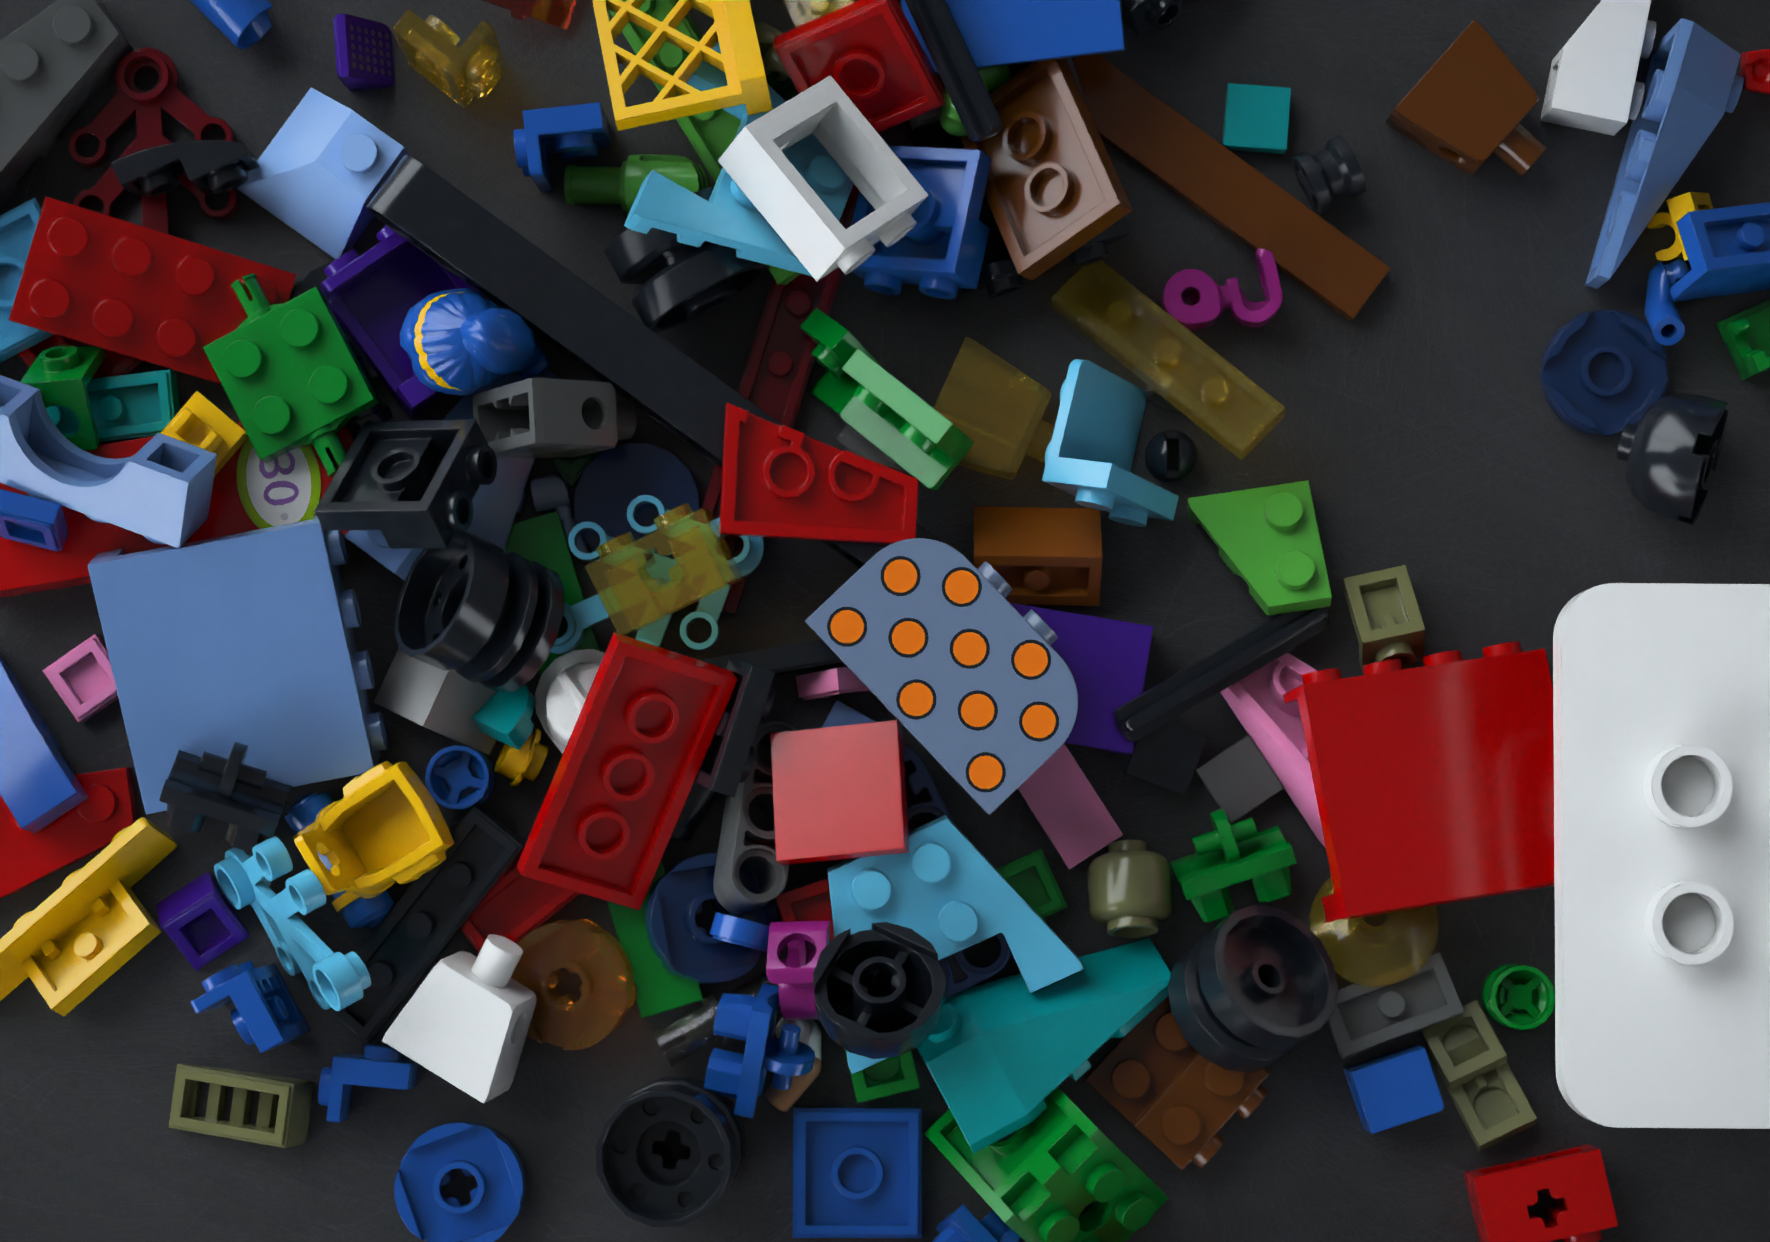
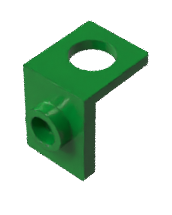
(63, 380)

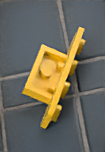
(87, 923)

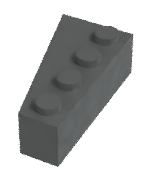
(50, 74)

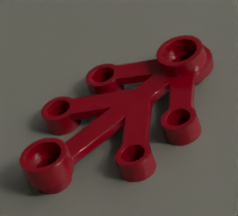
(150, 133)

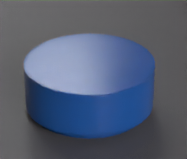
(740, 931)

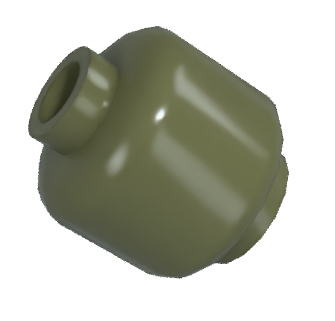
(1130, 889)

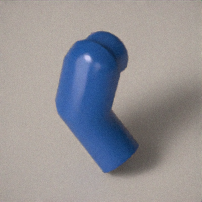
(1659, 306)

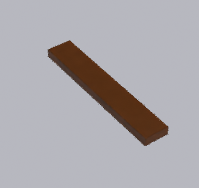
(1228, 189)

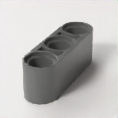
(746, 845)

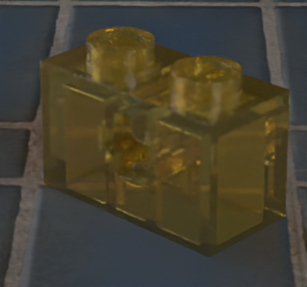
(701, 569)

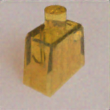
(996, 410)

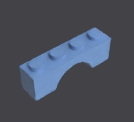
(154, 493)

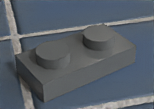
(1378, 1015)

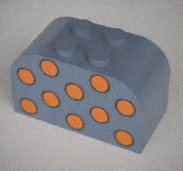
(954, 663)

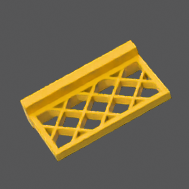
(738, 59)

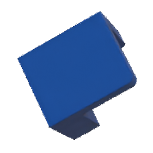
(1394, 1088)

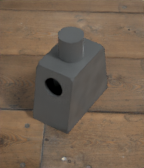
(552, 418)

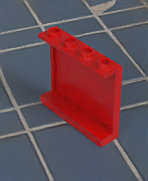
(1432, 778)

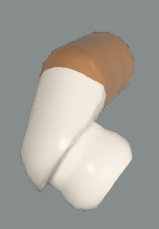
(811, 1036)

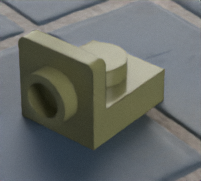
(1385, 616)

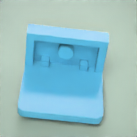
(1097, 445)

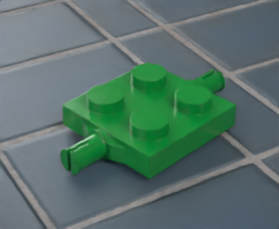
(290, 374)

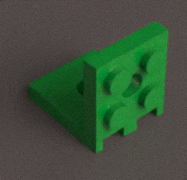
(1052, 1173)

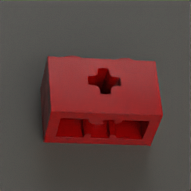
(1568, 1175)

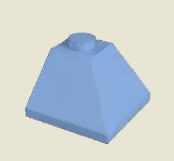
(324, 172)

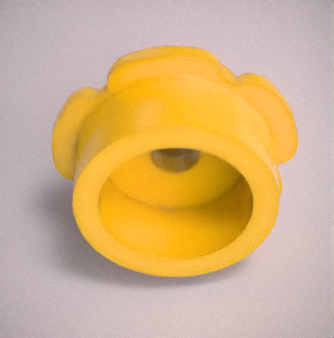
(522, 762)

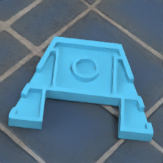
(729, 214)
(949, 899)

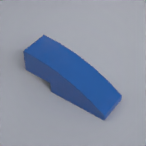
(32, 770)

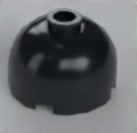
(1674, 454)
(879, 990)

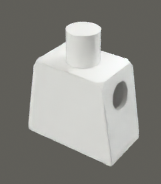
(469, 1020)

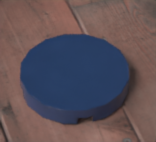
(1603, 371)
(623, 475)

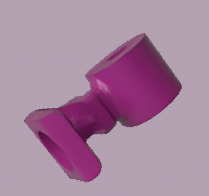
(1198, 301)
(795, 973)

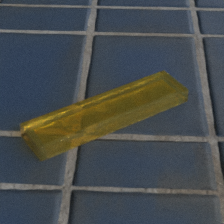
(1168, 358)

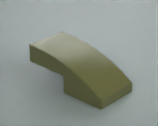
(1479, 1077)

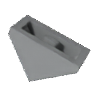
(436, 700)

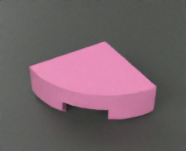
(828, 683)

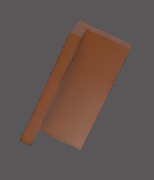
(1042, 552)

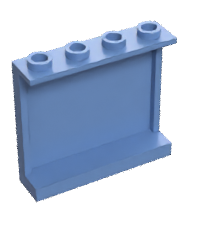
(240, 647)

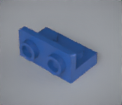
(566, 130)
(263, 1004)

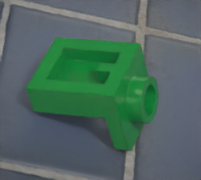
(832, 351)

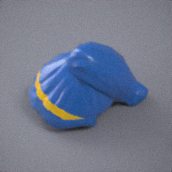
(468, 342)

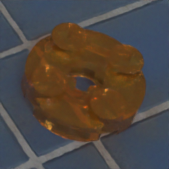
(605, 974)

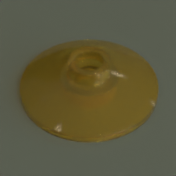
(1376, 953)

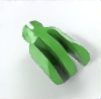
(621, 184)

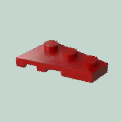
(805, 489)
(71, 837)

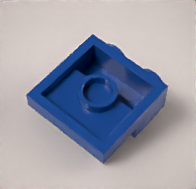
(948, 240)

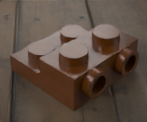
(1173, 1090)

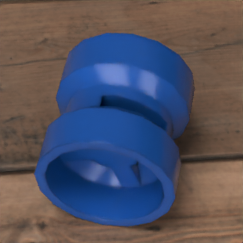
(450, 774)

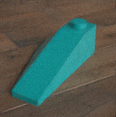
(1010, 1048)

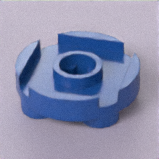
(477, 1152)

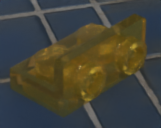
(456, 71)

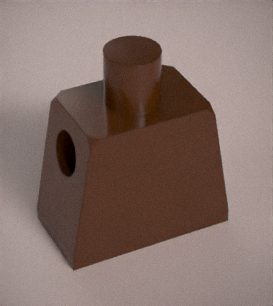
(1471, 106)

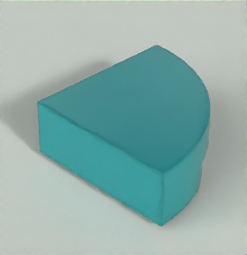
(507, 716)

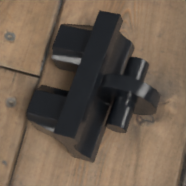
(225, 792)

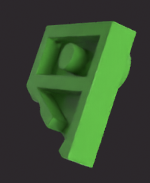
(1270, 542)

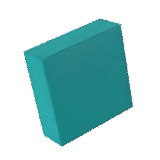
(1256, 118)

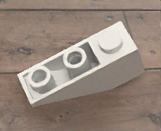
(1596, 70)

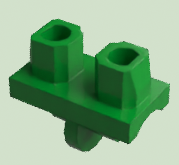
(1230, 857)

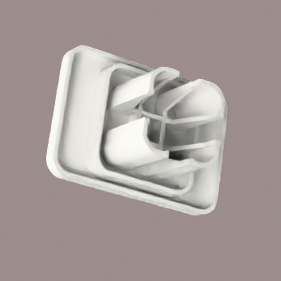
(1663, 854)

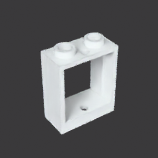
(793, 206)

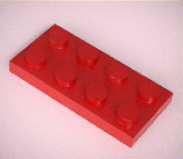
(134, 288)
(626, 772)

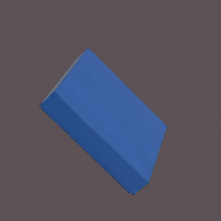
(857, 1172)

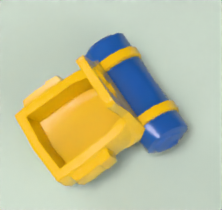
(370, 839)

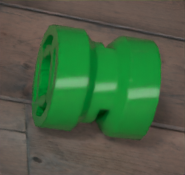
(1526, 1003)

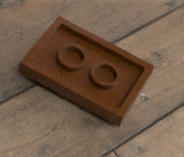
(1048, 169)

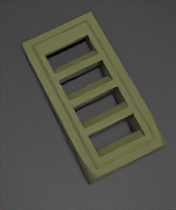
(279, 1096)

